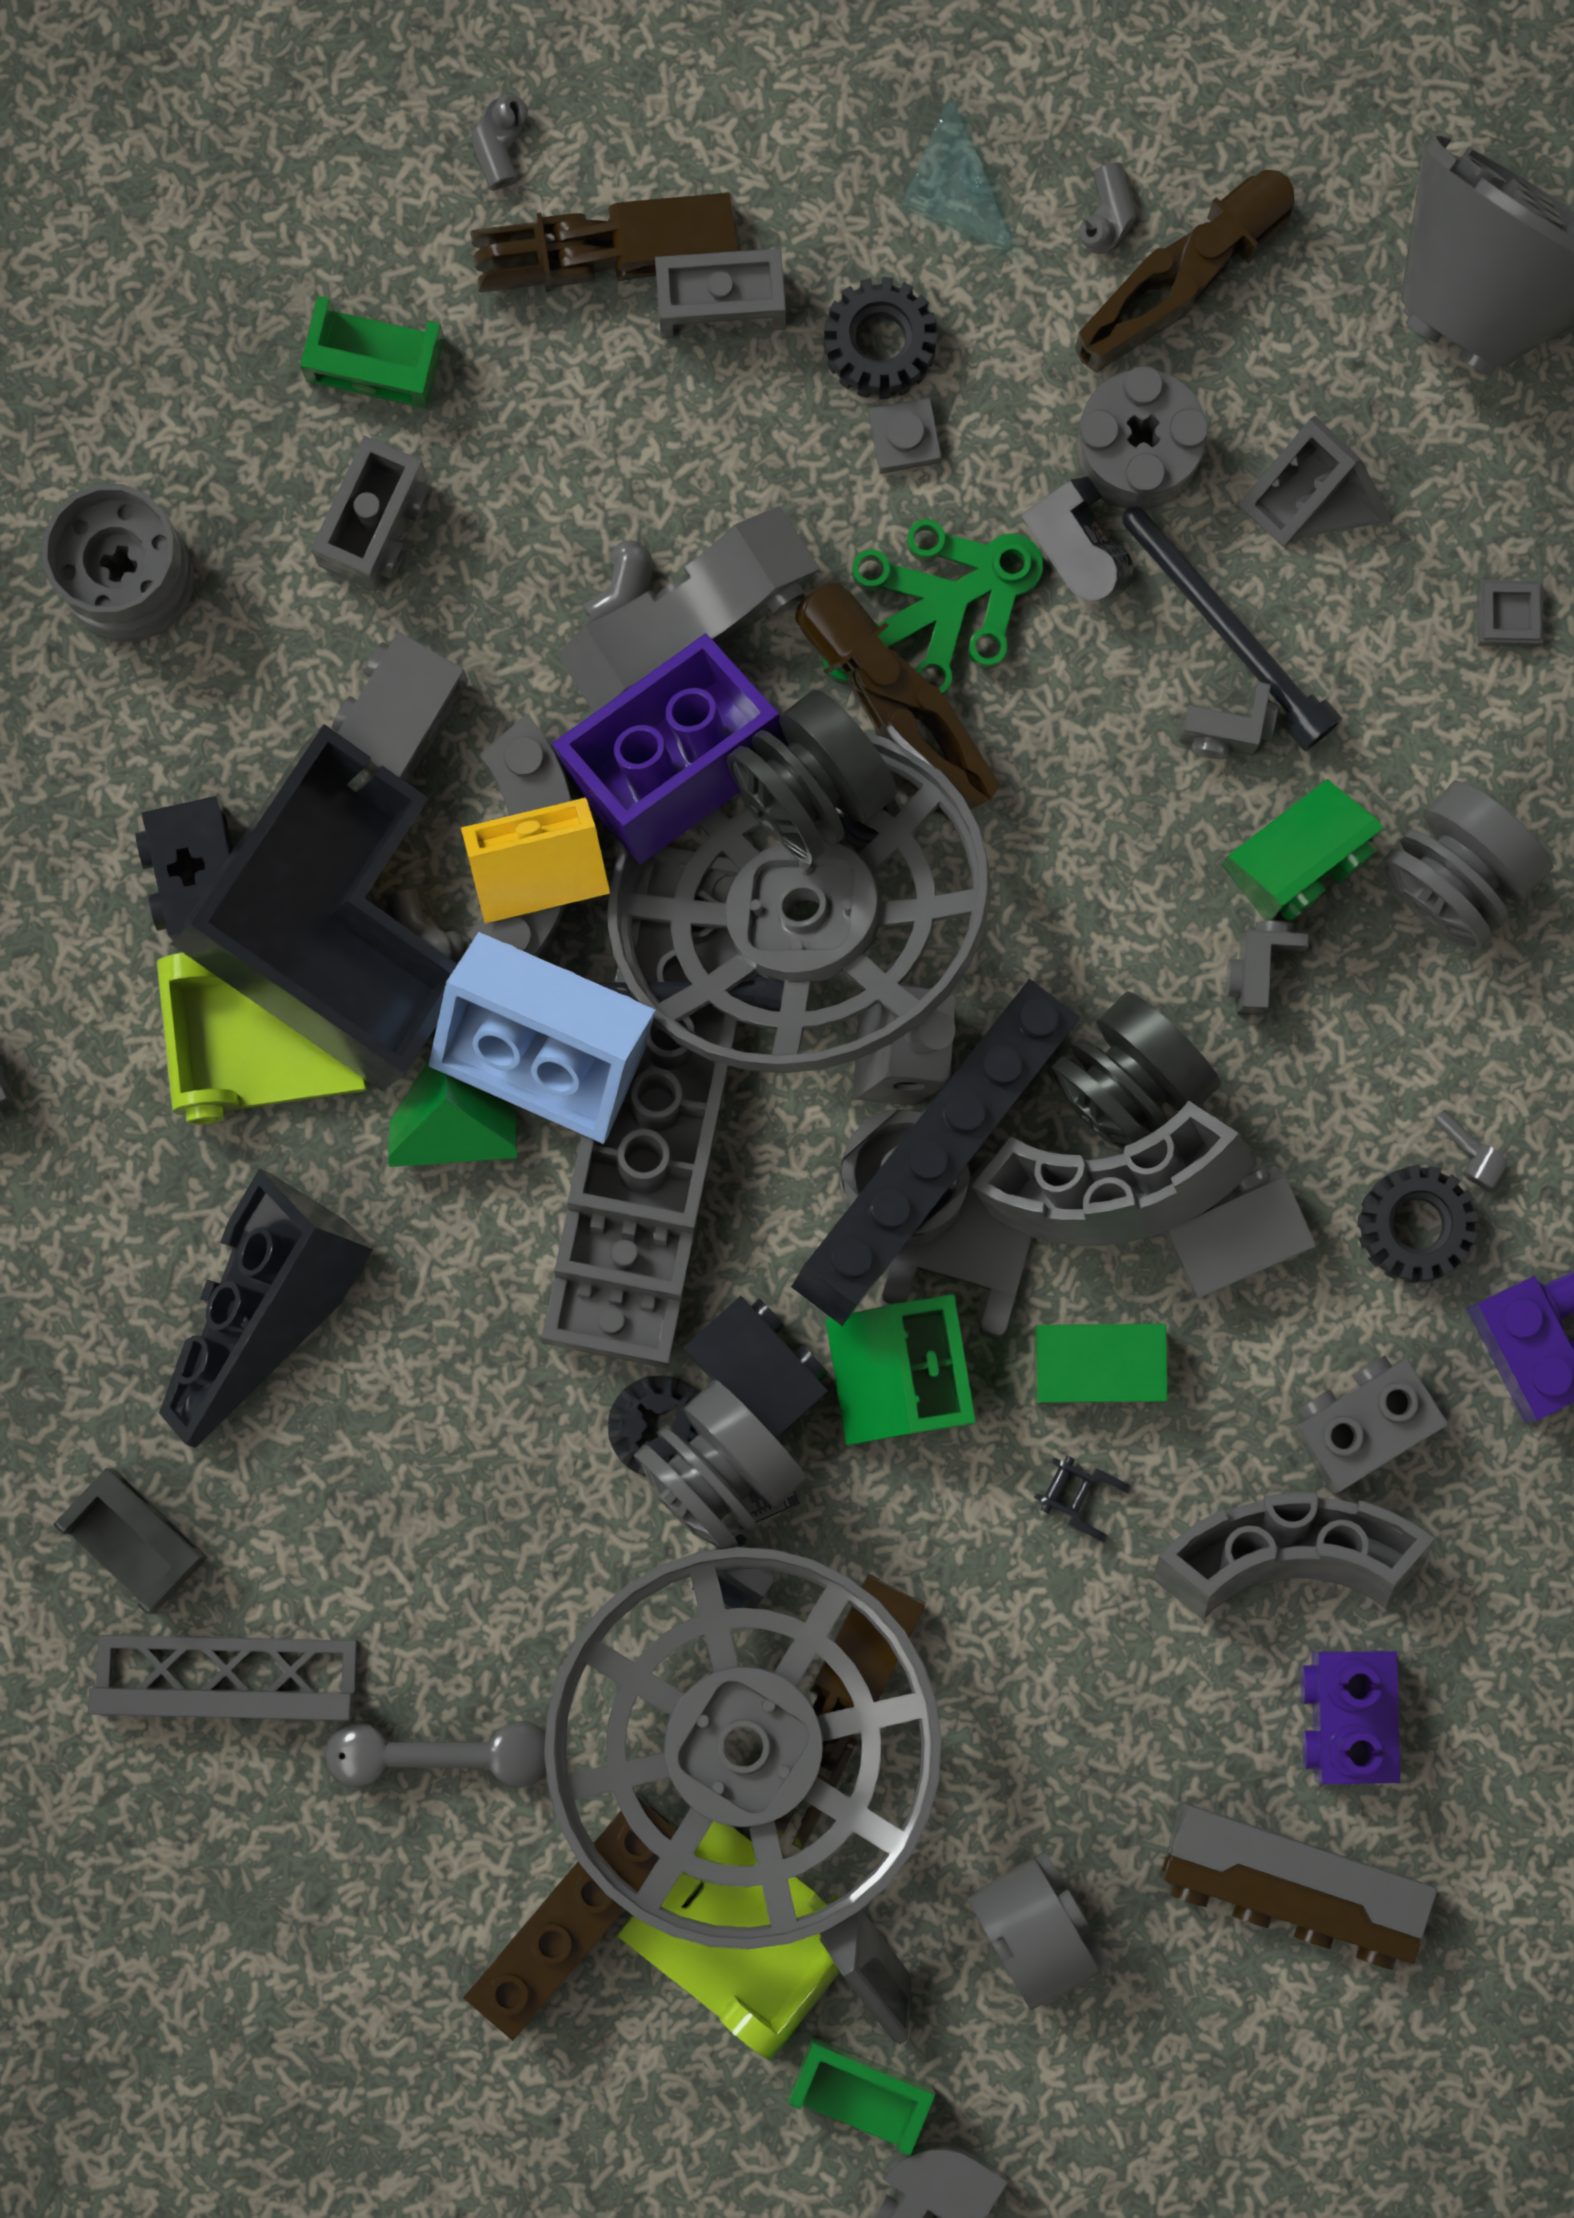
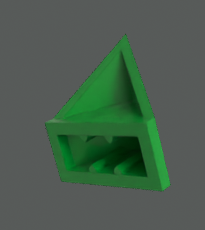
(450, 1123)

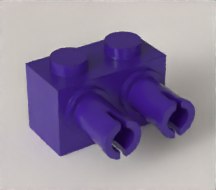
(1528, 1342)
(1352, 1717)

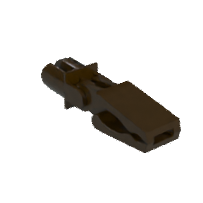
(637, 230)
(1191, 264)
(892, 689)
(875, 1663)

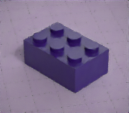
(662, 746)

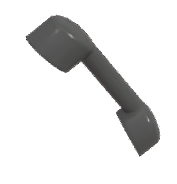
(512, 1754)

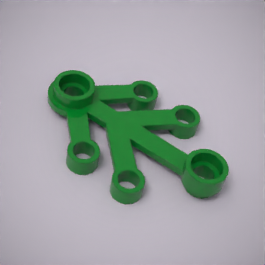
(946, 600)

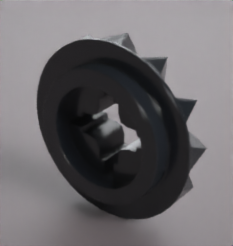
(626, 1421)

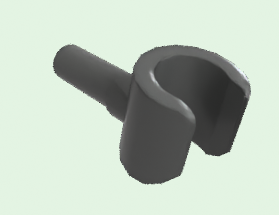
(1487, 1163)

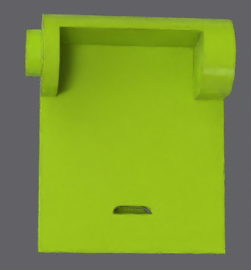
(233, 1052)
(752, 1991)

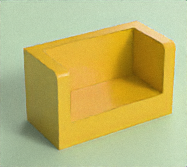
(535, 860)

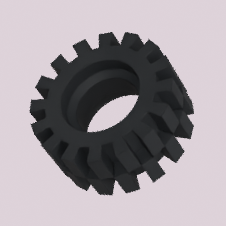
(886, 302)
(1456, 1218)

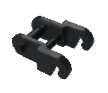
(1057, 1485)

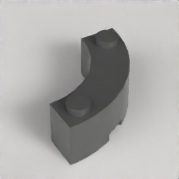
(725, 592)
(528, 780)
(1120, 1197)
(1293, 1539)

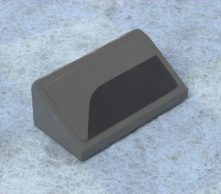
(872, 1972)

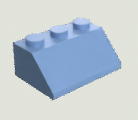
(540, 1036)

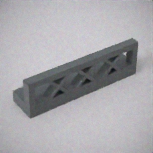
(224, 1702)

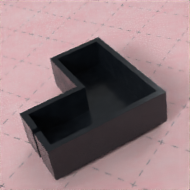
(294, 919)

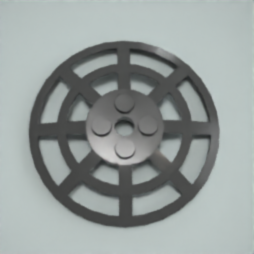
(811, 948)
(697, 1757)

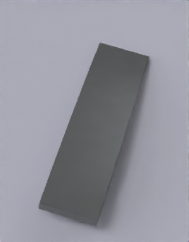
(644, 1188)

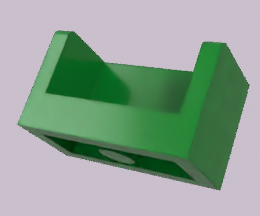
(371, 356)
(1100, 1363)
(861, 2094)

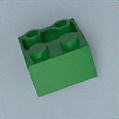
(1300, 849)
(900, 1370)

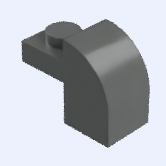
(940, 2180)

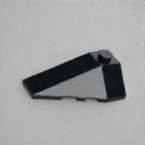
(280, 1283)

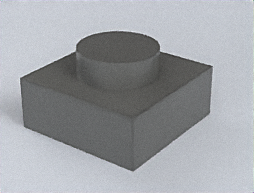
(904, 435)

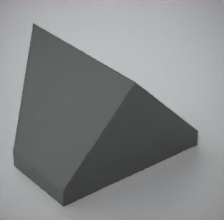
(1314, 489)

